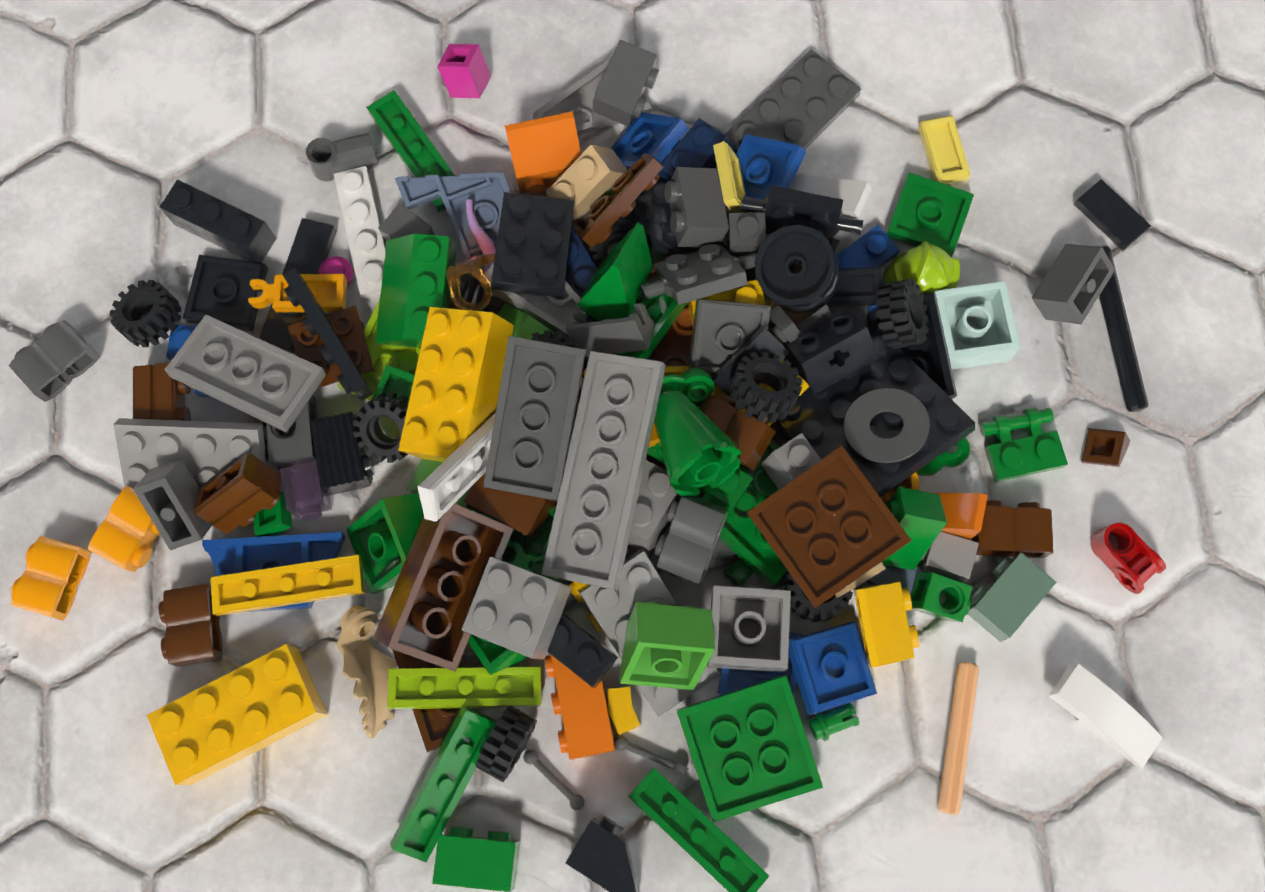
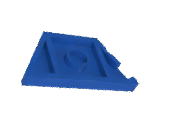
(265, 552)

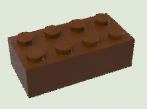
(440, 585)

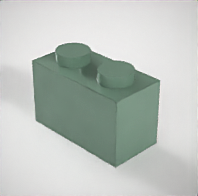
(1009, 596)

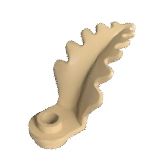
(366, 666)

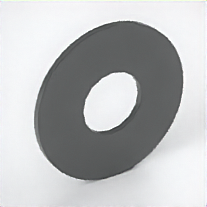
(894, 449)

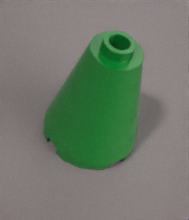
(692, 445)

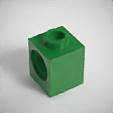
(926, 594)

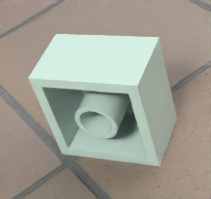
(978, 324)

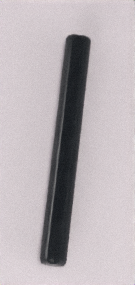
(1122, 343)

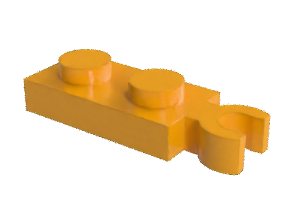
(327, 289)

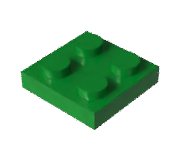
(929, 213)

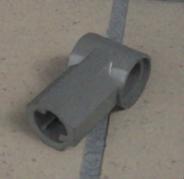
(342, 155)

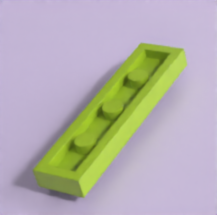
(466, 687)

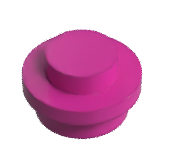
(337, 265)

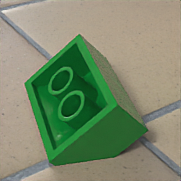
(412, 284)

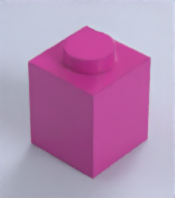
(464, 70)

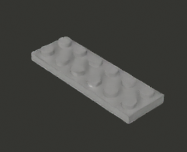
(604, 470)

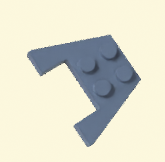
(483, 189)

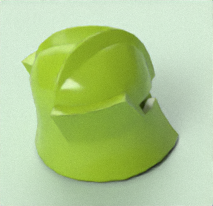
(927, 266)

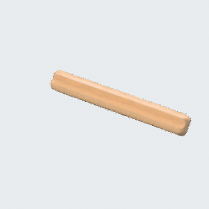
(958, 738)

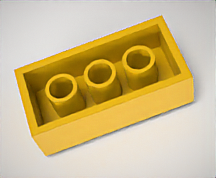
(454, 381)
(236, 715)

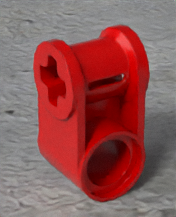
(1132, 561)

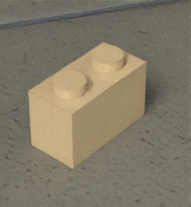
(588, 179)

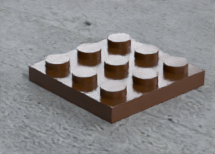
(829, 526)

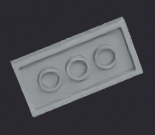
(246, 372)
(202, 445)
(613, 609)

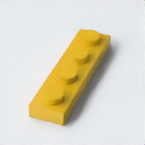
(287, 585)

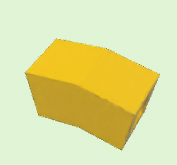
(622, 710)

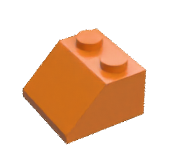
(542, 150)

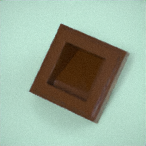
(1105, 447)

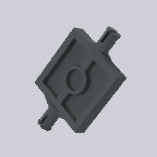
(699, 274)

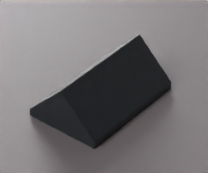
(932, 354)

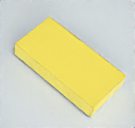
(944, 150)
(730, 177)

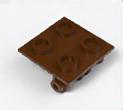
(349, 329)

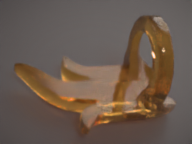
(473, 266)

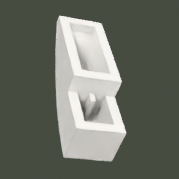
(1106, 714)

